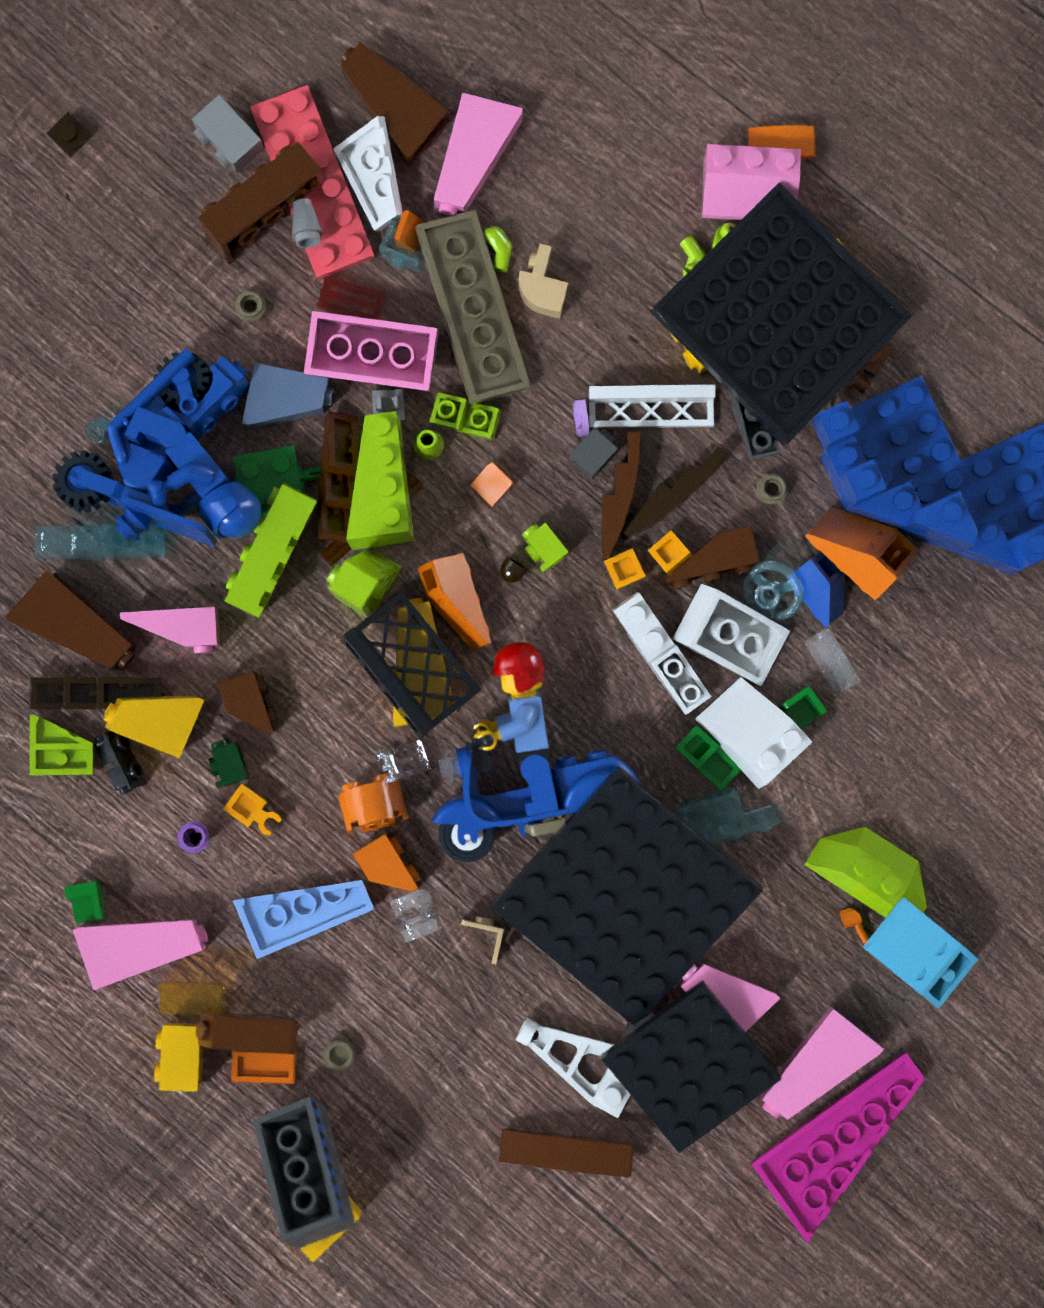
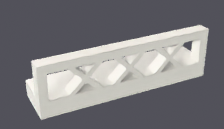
(651, 394)

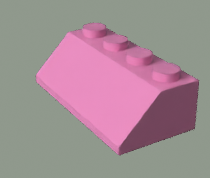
(371, 351)

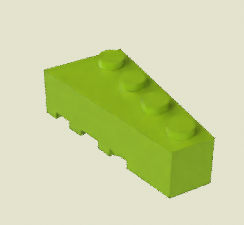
(271, 549)

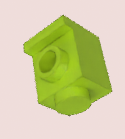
(544, 546)

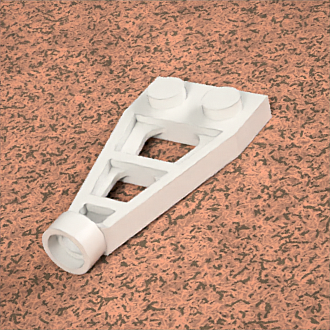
(607, 1094)

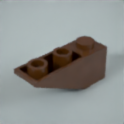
(726, 552)

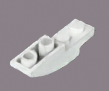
(661, 653)

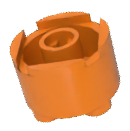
(372, 804)

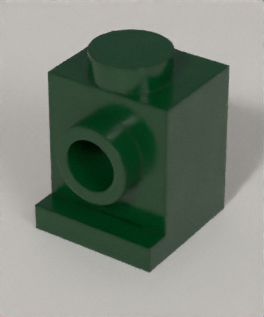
(228, 763)

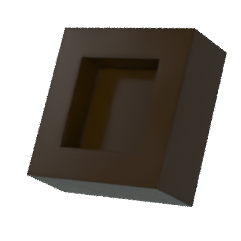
(69, 134)

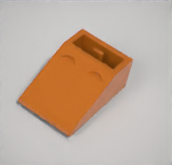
(863, 549)

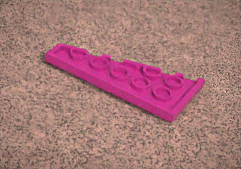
(827, 1152)

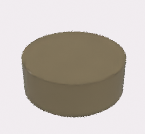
(339, 1055)

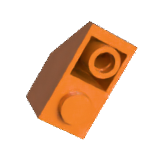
(385, 866)

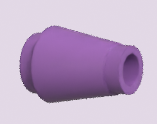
(185, 837)

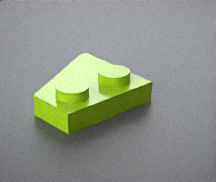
(58, 750)

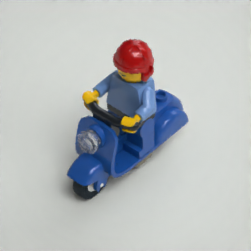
(471, 818)

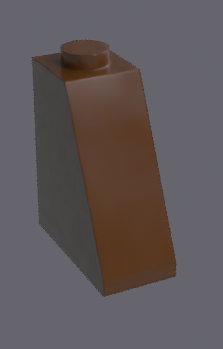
(247, 1032)

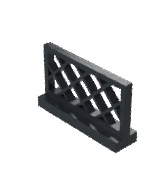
(387, 680)

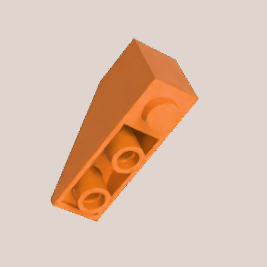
(452, 593)

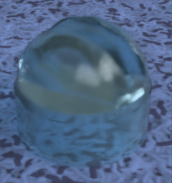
(97, 429)

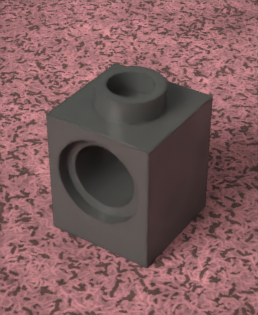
(594, 452)

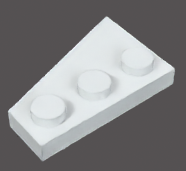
(371, 172)

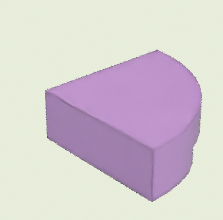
(581, 417)

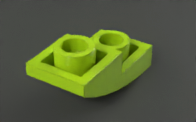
(460, 416)

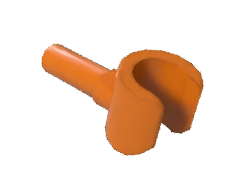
(851, 917)

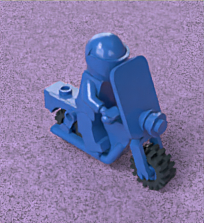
(142, 440)

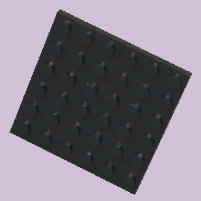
(781, 314)
(626, 896)

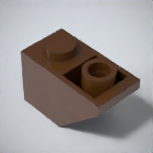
(246, 701)

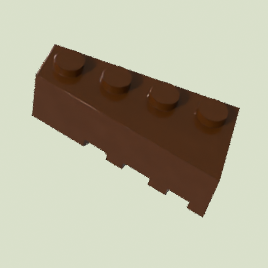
(259, 200)

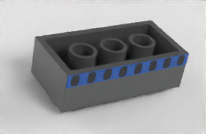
(303, 1173)

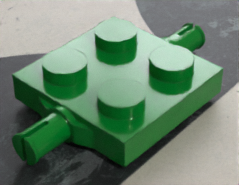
(271, 469)

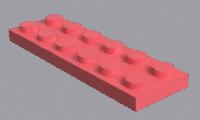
(294, 119)

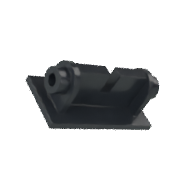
(128, 772)

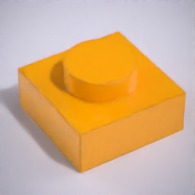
(670, 552)
(624, 569)

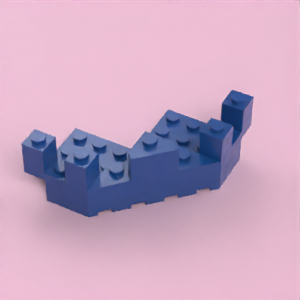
(902, 470)

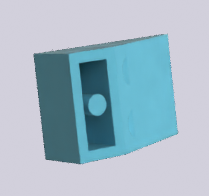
(920, 952)

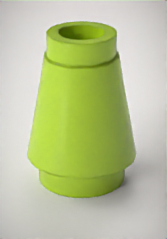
(431, 451)

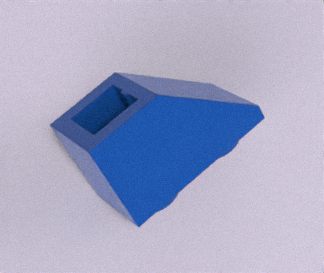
(822, 588)

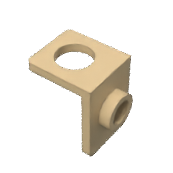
(487, 924)

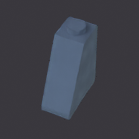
(284, 396)

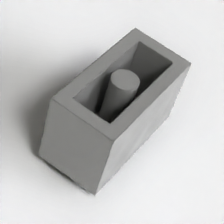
(227, 133)

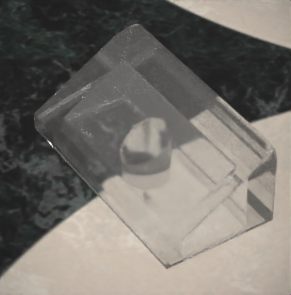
(832, 661)

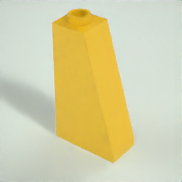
(417, 660)

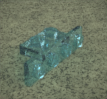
(722, 817)

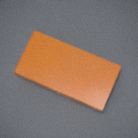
(263, 1067)

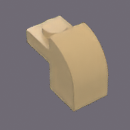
(538, 291)

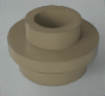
(246, 297)
(779, 482)

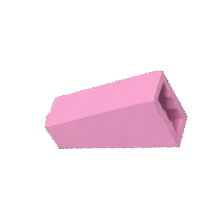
(474, 148)
(132, 948)
(818, 1064)

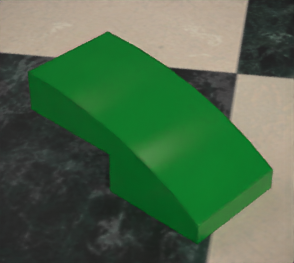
(708, 758)

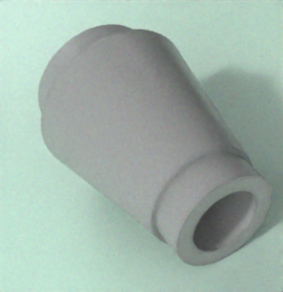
(305, 225)

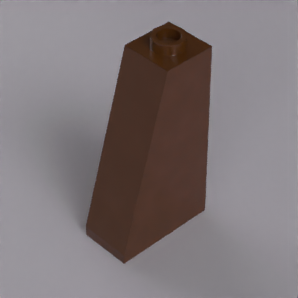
(408, 111)
(67, 620)

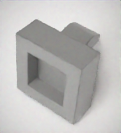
(389, 401)

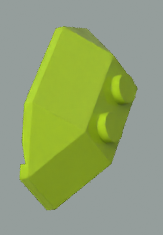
(869, 869)

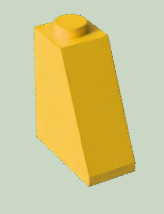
(155, 721)

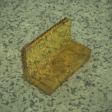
(191, 997)

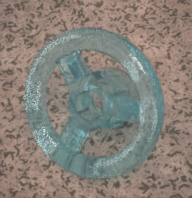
(765, 603)

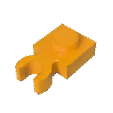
(248, 807)

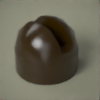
(511, 570)

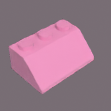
(743, 175)

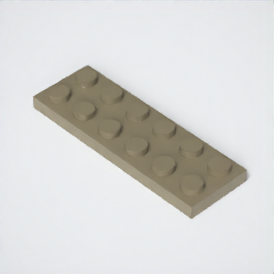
(472, 307)

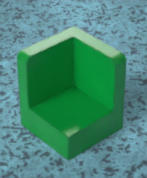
(803, 707)
(87, 901)

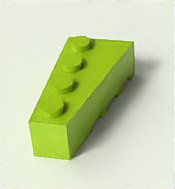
(381, 492)
(363, 580)

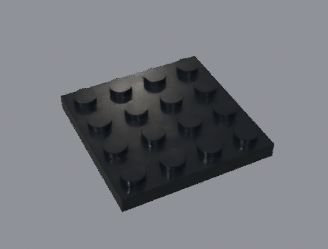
(690, 1066)

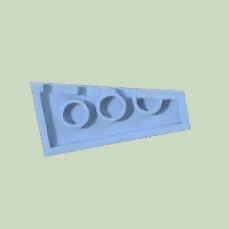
(294, 915)

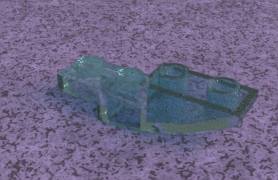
(96, 543)

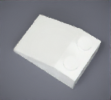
(731, 634)
(753, 732)

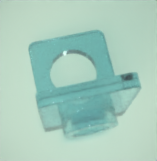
(394, 257)

